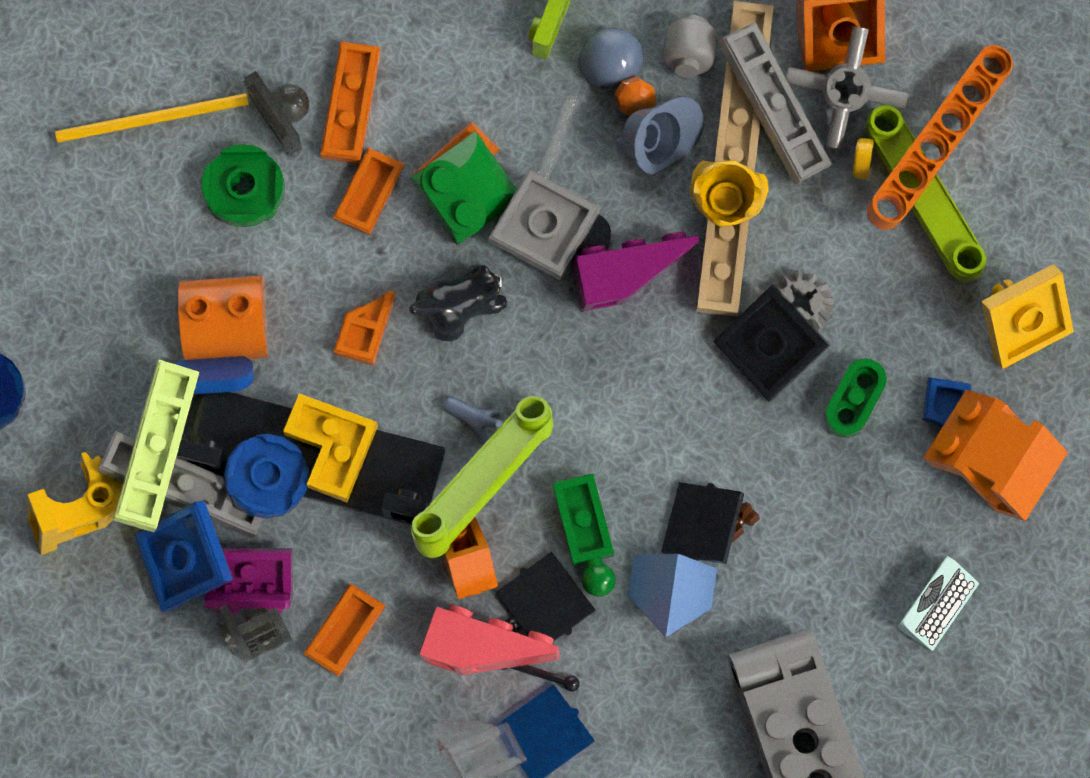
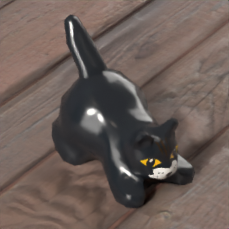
(456, 301)

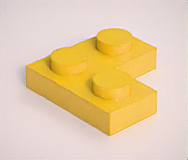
(342, 441)

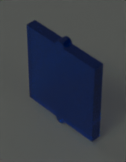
(548, 732)

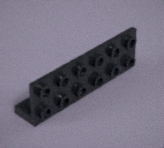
(392, 483)

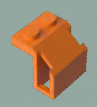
(997, 454)

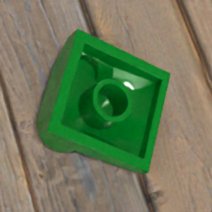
(465, 187)

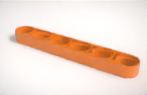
(940, 136)

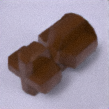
(746, 516)

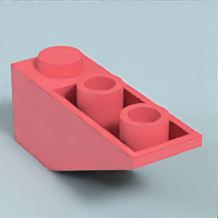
(473, 646)

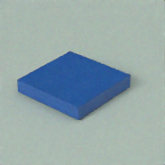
(183, 556)

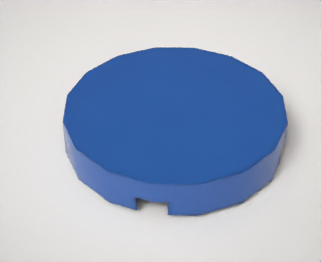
(266, 476)

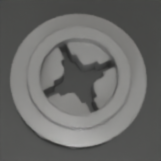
(806, 284)

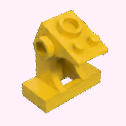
(60, 522)

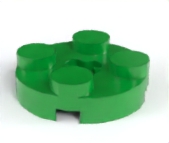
(258, 203)

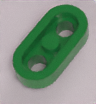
(854, 399)

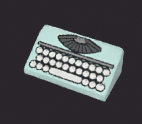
(938, 604)

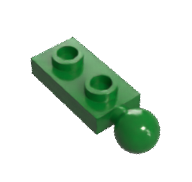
(586, 531)

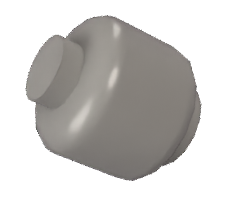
(690, 46)

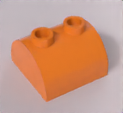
(826, 30)
(223, 318)

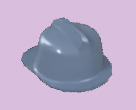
(662, 133)

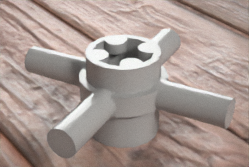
(828, 82)

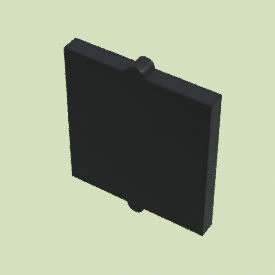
(702, 522)
(546, 599)

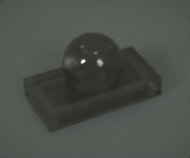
(280, 109)

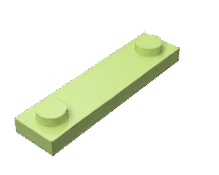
(156, 446)

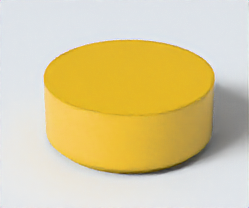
(863, 158)

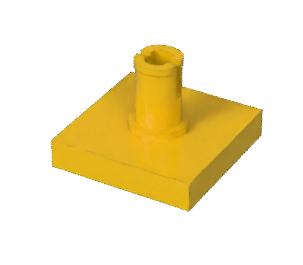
(1027, 315)

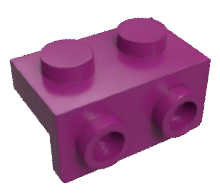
(259, 580)

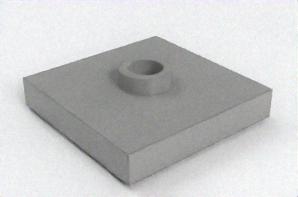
(544, 224)

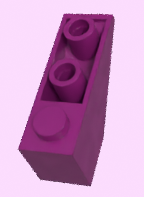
(617, 275)

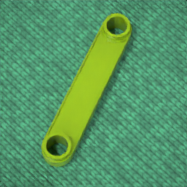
(935, 206)
(482, 477)

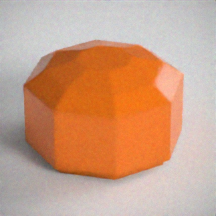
(634, 95)

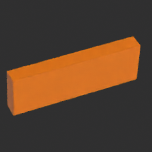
(350, 102)

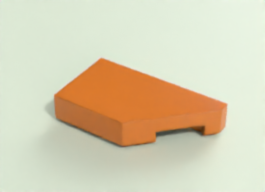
(364, 330)

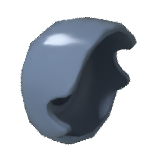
(611, 57)

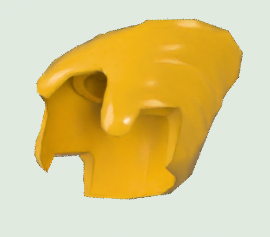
(728, 191)

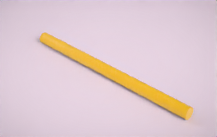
(151, 117)

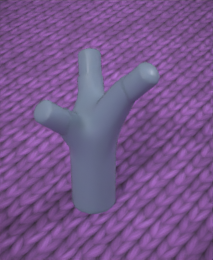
(474, 417)

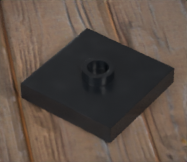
(771, 343)

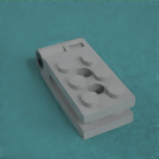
(790, 694)

